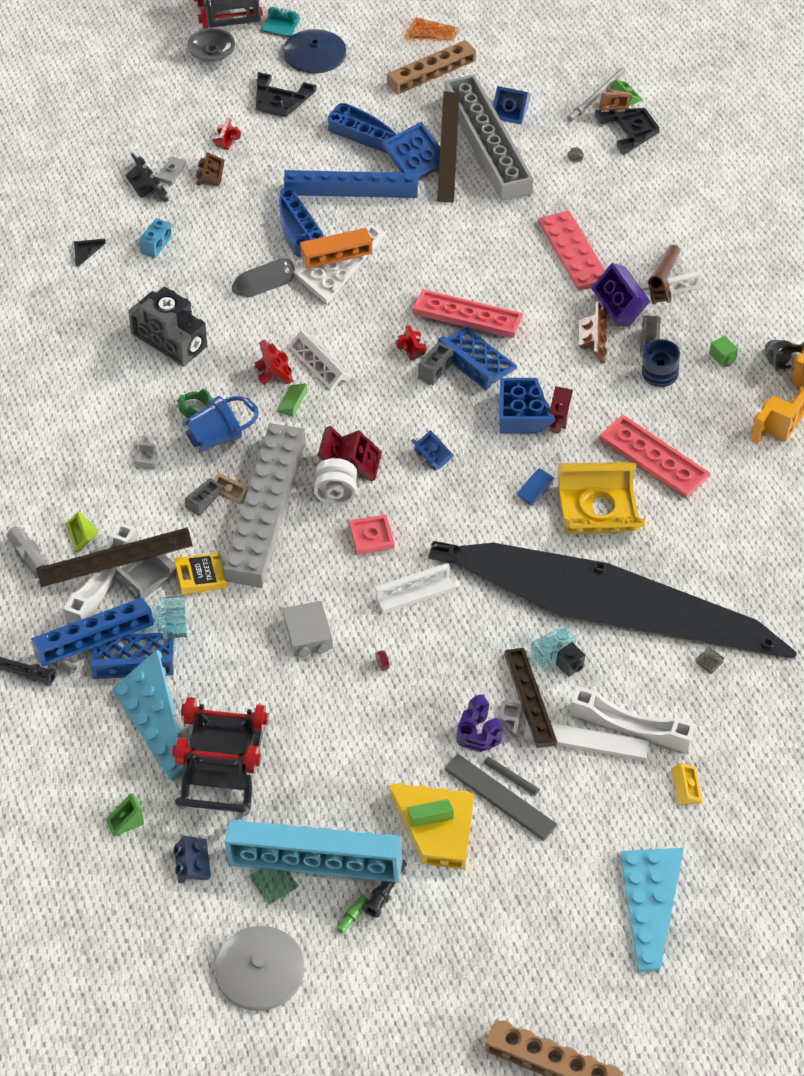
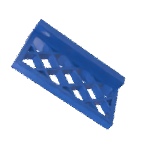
(469, 364)
(122, 667)

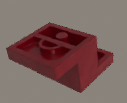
(352, 448)

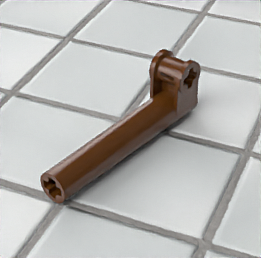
(658, 280)

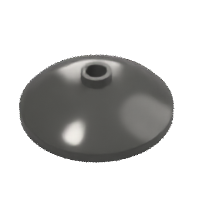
(211, 44)

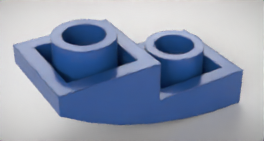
(535, 486)

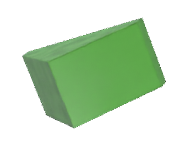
(125, 816)

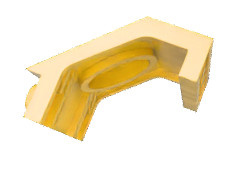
(585, 482)

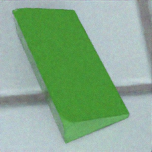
(625, 87)
(292, 399)
(430, 813)

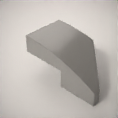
(147, 454)
(510, 716)

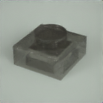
(710, 660)

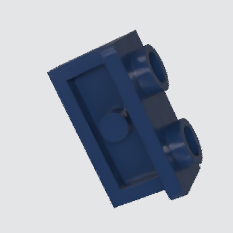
(191, 859)

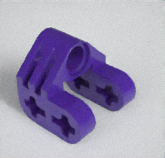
(475, 714)

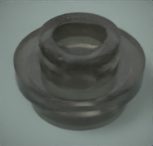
(575, 154)

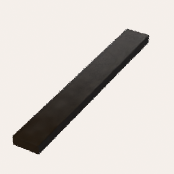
(448, 147)
(114, 557)

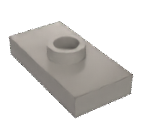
(171, 170)

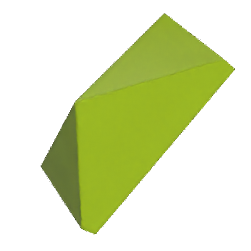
(81, 531)

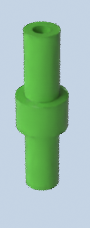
(352, 914)

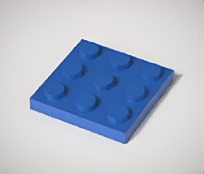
(414, 150)

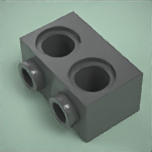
(435, 363)

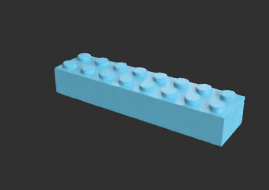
(314, 850)

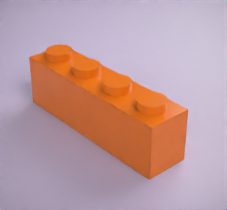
(336, 248)

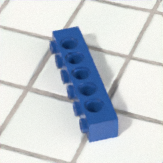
(92, 631)

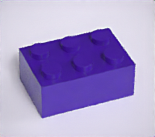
(620, 294)

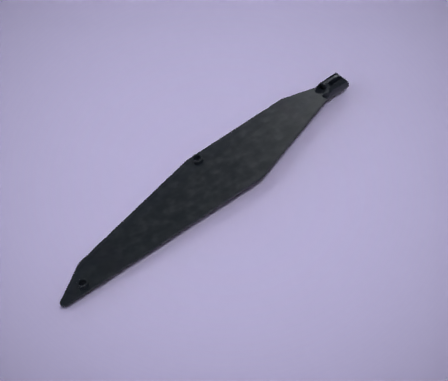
(609, 595)

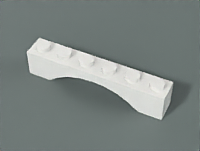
(86, 600)
(666, 732)

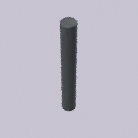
(511, 775)

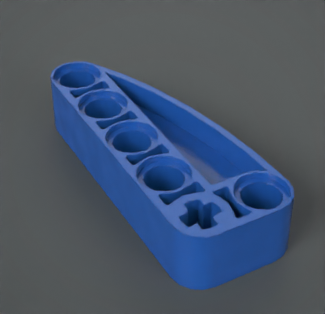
(359, 126)
(296, 221)

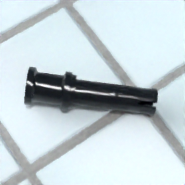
(32, 671)
(380, 896)

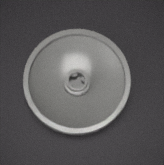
(259, 968)

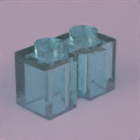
(173, 617)
(546, 647)

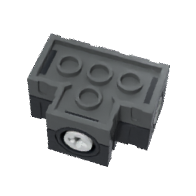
(168, 325)

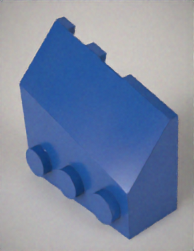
(523, 406)

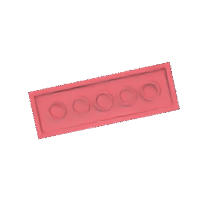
(572, 249)
(467, 313)
(654, 456)

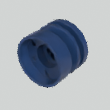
(660, 362)

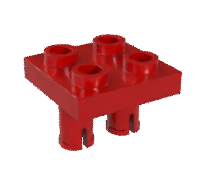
(275, 363)

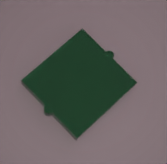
(273, 884)

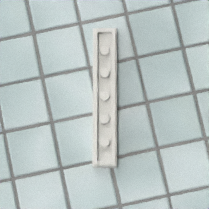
(597, 742)

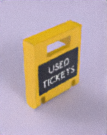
(204, 571)

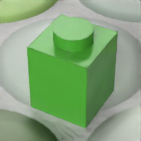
(723, 351)

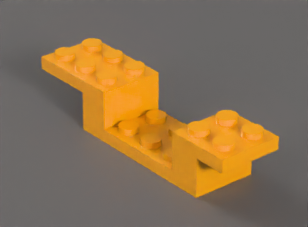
(778, 415)

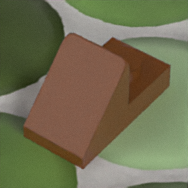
(614, 100)

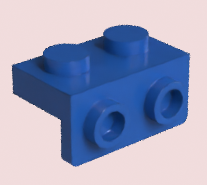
(433, 449)

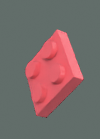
(371, 534)

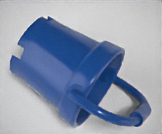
(217, 423)

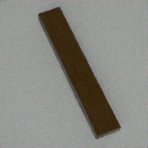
(530, 698)

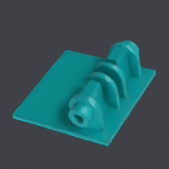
(281, 22)

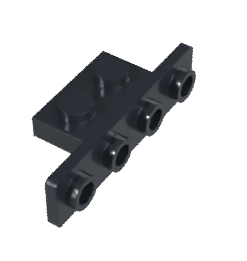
(142, 179)

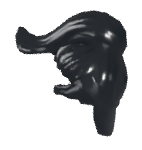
(780, 352)

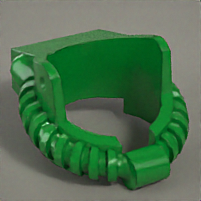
(203, 396)

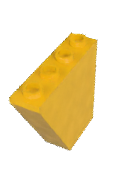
(438, 842)

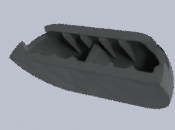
(264, 278)

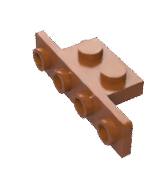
(593, 332)

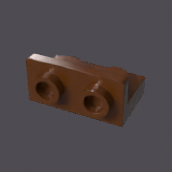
(210, 169)

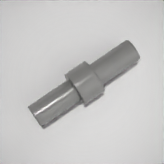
(66, 664)

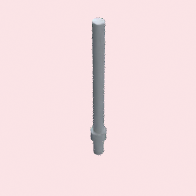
(580, 109)

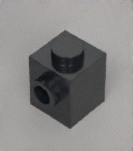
(570, 659)

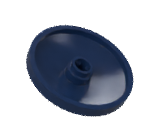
(314, 51)

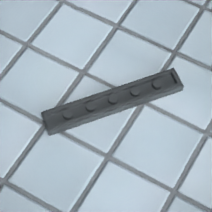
(501, 797)

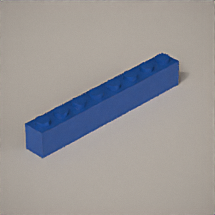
(352, 183)

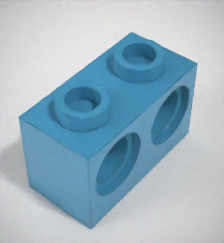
(155, 238)

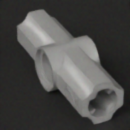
(26, 549)

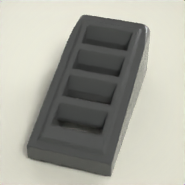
(198, 506)

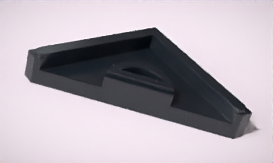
(86, 248)

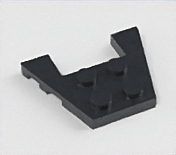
(278, 100)
(636, 124)

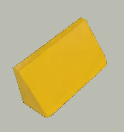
(686, 784)

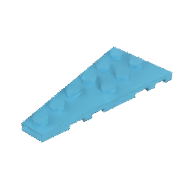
(152, 710)
(650, 893)

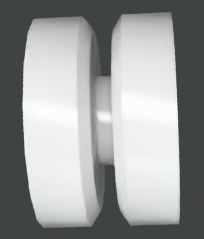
(335, 481)

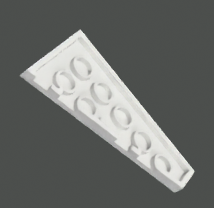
(329, 278)

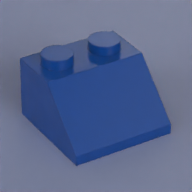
(511, 104)

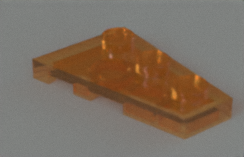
(429, 29)

